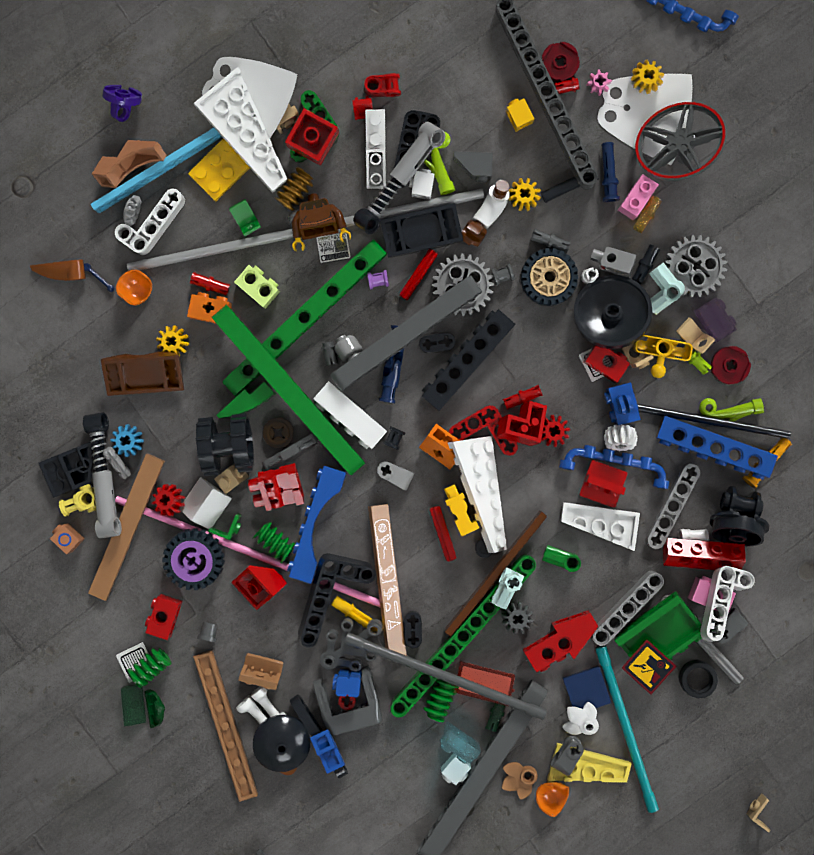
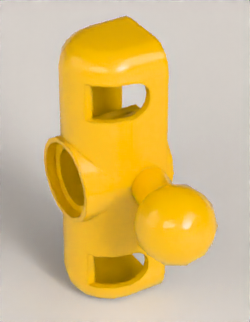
(651, 348)

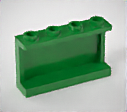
(666, 625)

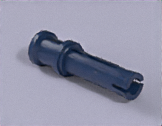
(610, 181)

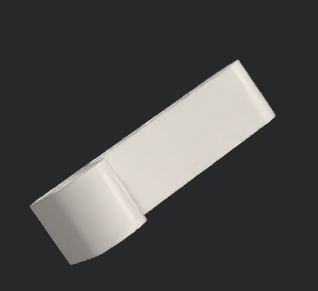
(153, 219)
(723, 604)

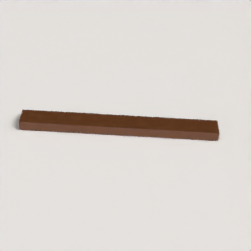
(495, 573)

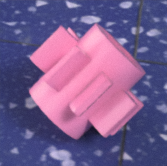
(602, 79)

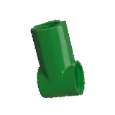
(559, 558)

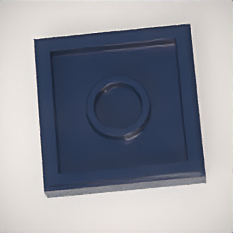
(587, 687)

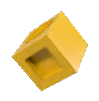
(519, 114)

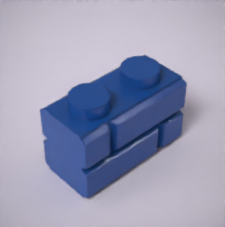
(347, 683)

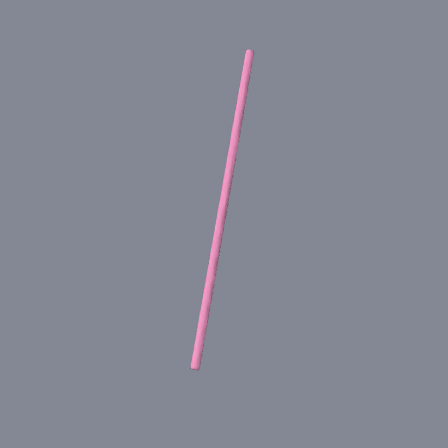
(250, 552)

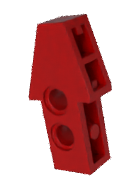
(575, 628)

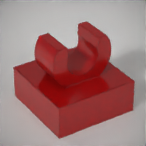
(360, 106)

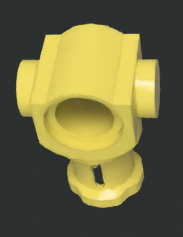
(79, 501)

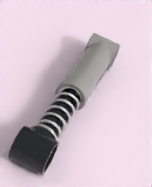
(428, 138)
(107, 521)

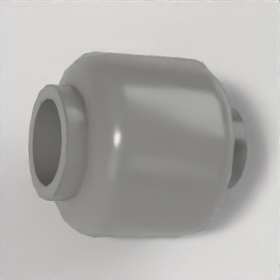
(347, 347)

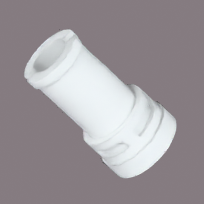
(589, 275)
(700, 535)

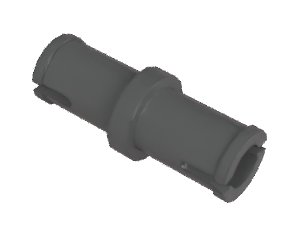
(550, 241)

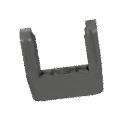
(355, 718)

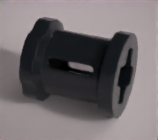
(394, 438)

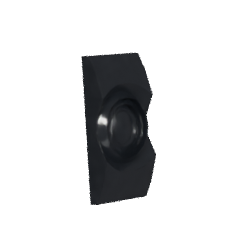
(421, 230)

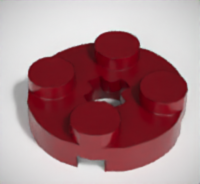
(571, 61)
(741, 364)

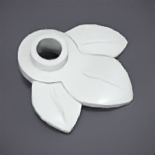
(580, 718)

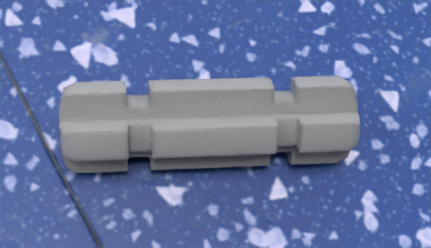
(116, 462)

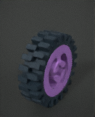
(182, 571)

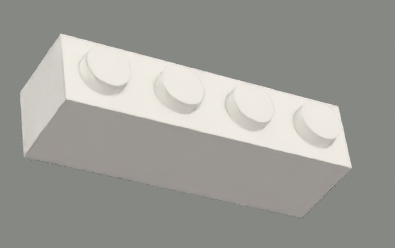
(350, 415)

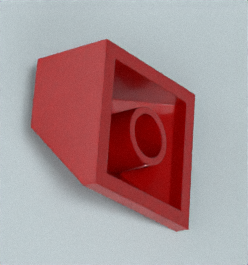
(259, 584)

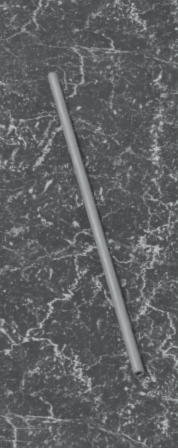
(287, 234)

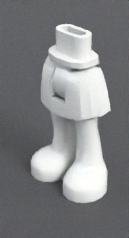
(250, 706)

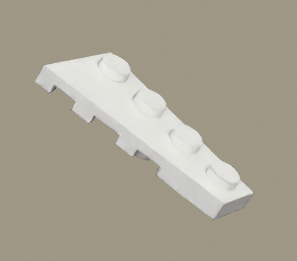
(606, 523)

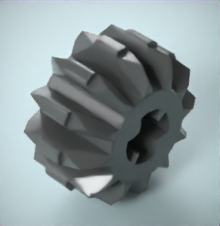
(509, 619)

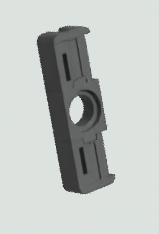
(290, 451)

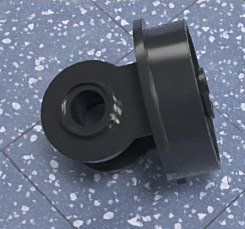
(738, 529)

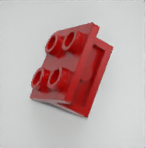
(603, 483)

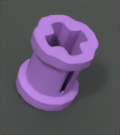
(378, 279)

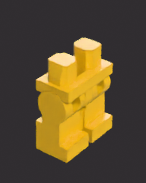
(459, 507)

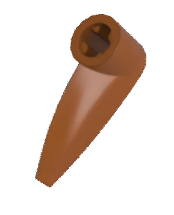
(61, 270)

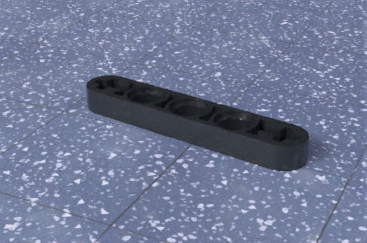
(311, 725)

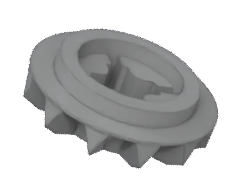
(132, 210)

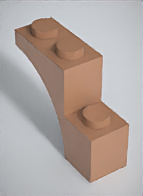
(134, 154)

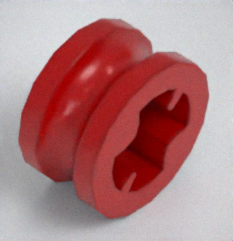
(346, 707)

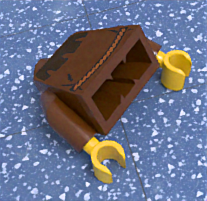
(317, 219)

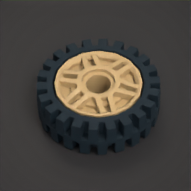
(564, 274)

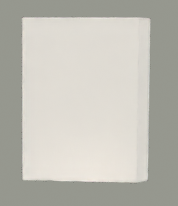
(205, 503)

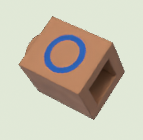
(66, 538)

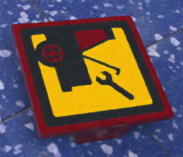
(649, 667)

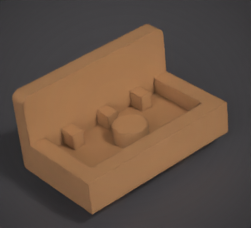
(261, 671)

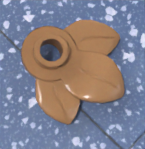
(517, 781)

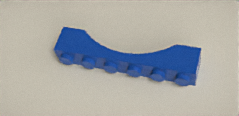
(305, 563)

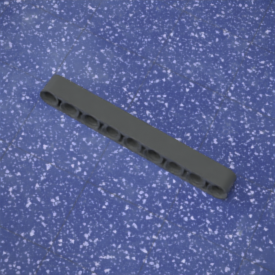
(406, 333)

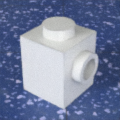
(422, 184)
(454, 770)

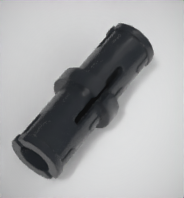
(645, 264)

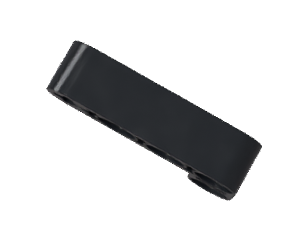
(412, 130)

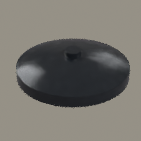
(613, 312)

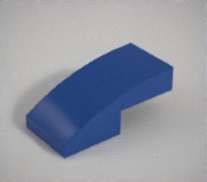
(328, 751)

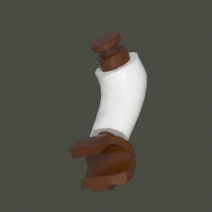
(493, 206)

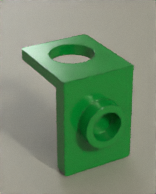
(244, 217)
(235, 527)

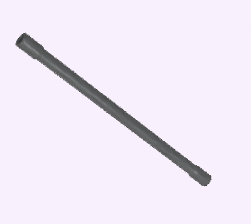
(528, 708)

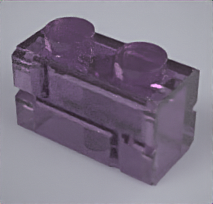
(715, 319)

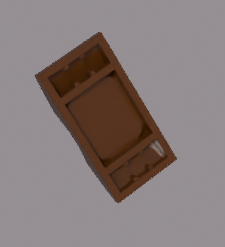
(142, 373)

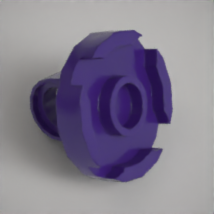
(121, 99)

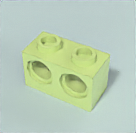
(254, 289)

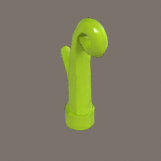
(438, 169)
(734, 413)

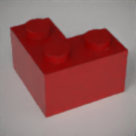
(527, 427)

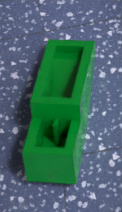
(247, 401)

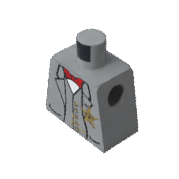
(622, 265)

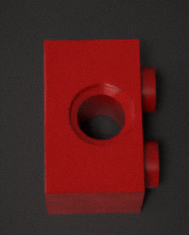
(615, 370)
(158, 627)

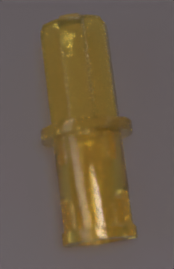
(647, 213)

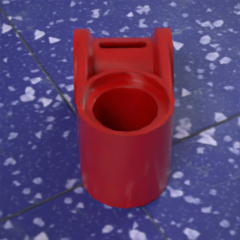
(384, 85)

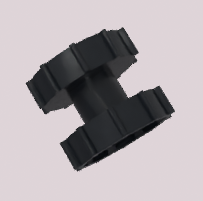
(215, 445)

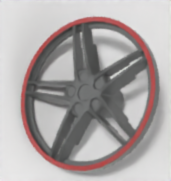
(680, 143)

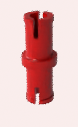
(210, 283)
(522, 397)

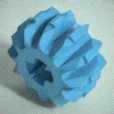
(124, 432)

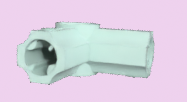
(665, 280)
(509, 583)

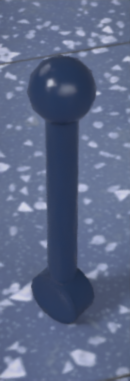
(87, 267)

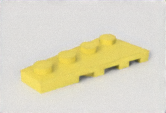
(593, 767)

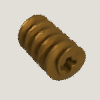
(294, 188)

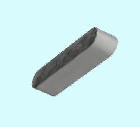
(636, 606)

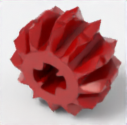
(551, 424)
(168, 492)

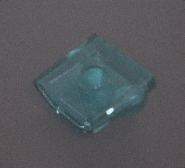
(459, 743)

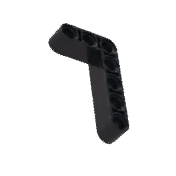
(325, 591)

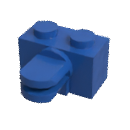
(622, 404)

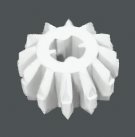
(620, 438)

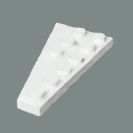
(237, 120)
(482, 487)

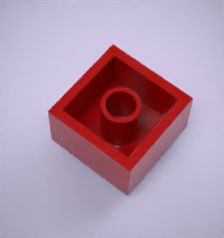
(312, 137)

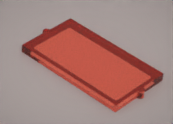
(487, 677)

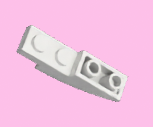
(375, 149)

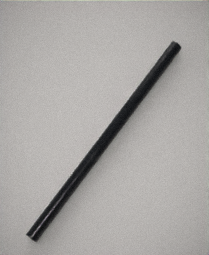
(714, 421)

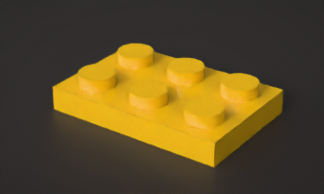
(219, 170)

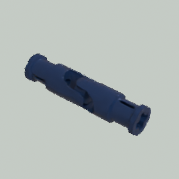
(390, 378)

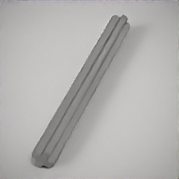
(719, 658)

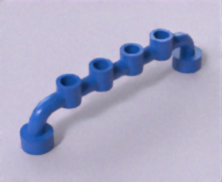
(688, 14)
(625, 459)

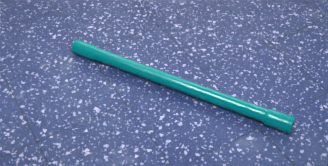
(648, 795)

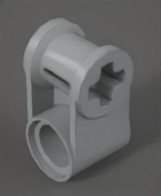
(398, 476)

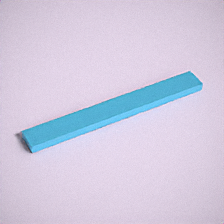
(156, 170)

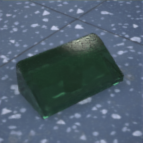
(133, 705)

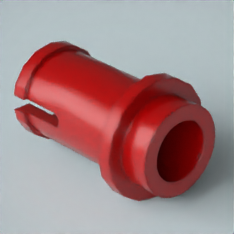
(567, 86)

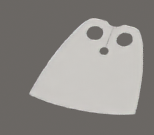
(267, 85)
(675, 89)

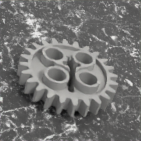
(705, 252)
(445, 280)

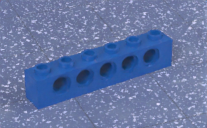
(766, 460)

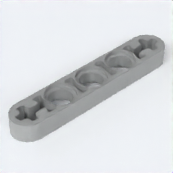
(673, 496)

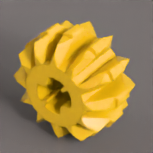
(645, 70)
(522, 188)
(172, 334)

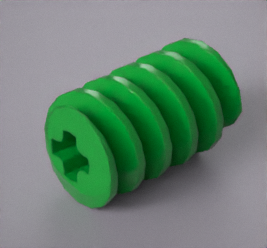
(274, 541)
(149, 668)
(440, 700)

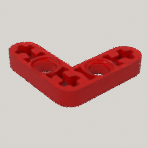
(490, 423)

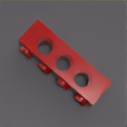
(703, 554)

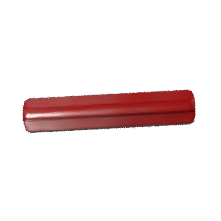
(418, 274)
(442, 533)

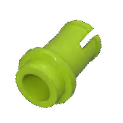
(699, 362)

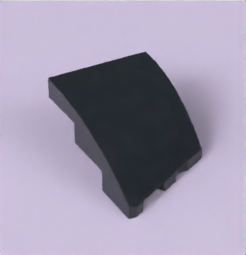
(68, 469)

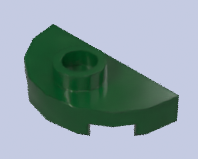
(154, 708)

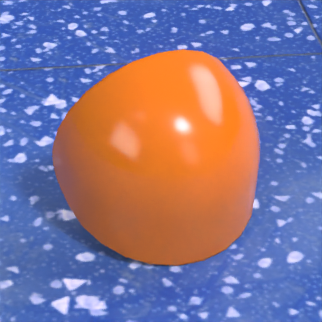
(134, 287)
(552, 797)

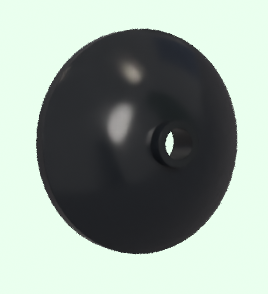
(281, 731)

